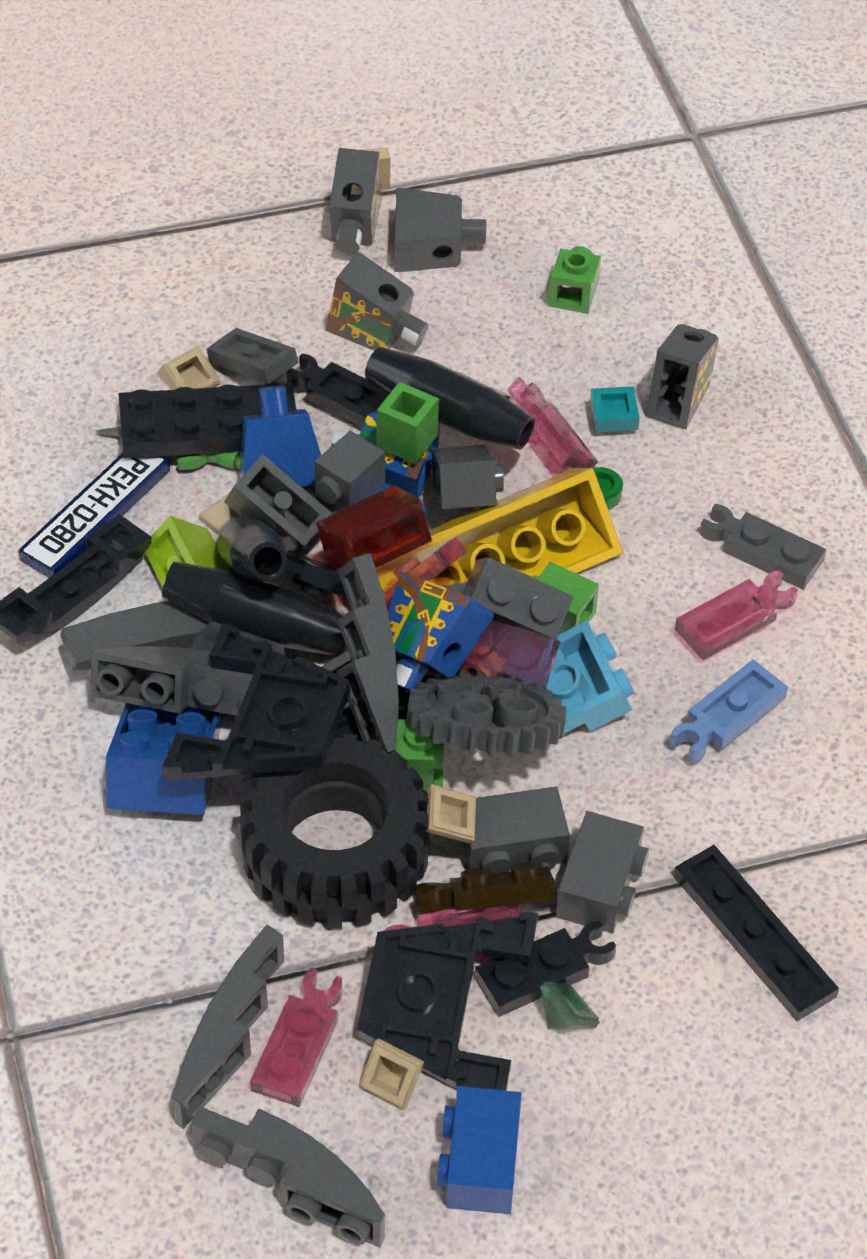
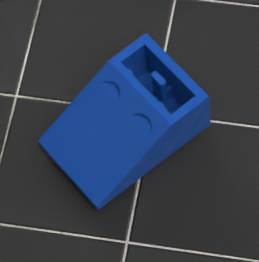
(137, 757)

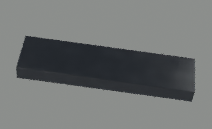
(756, 933)

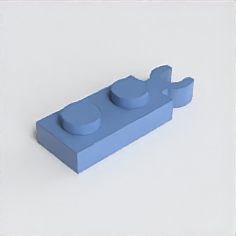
(729, 710)

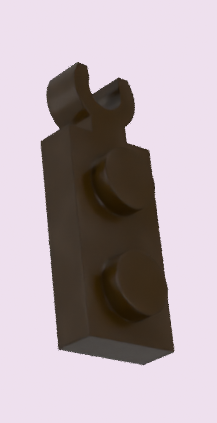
(484, 889)

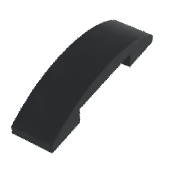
(78, 585)

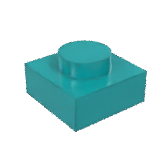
(614, 409)

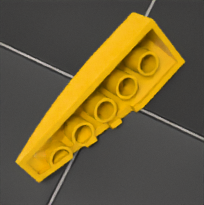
(548, 522)

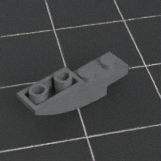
(166, 679)
(310, 1176)

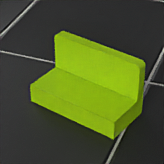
(182, 543)

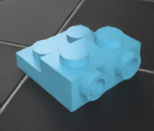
(587, 679)

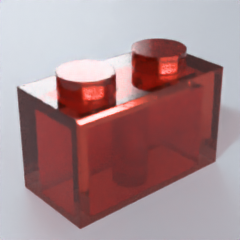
(381, 524)

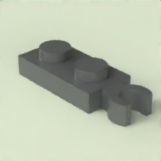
(764, 545)

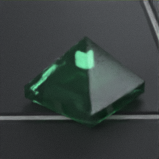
(566, 1008)

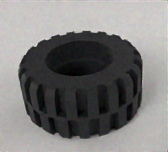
(343, 882)

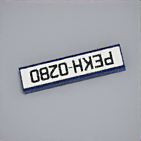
(101, 500)

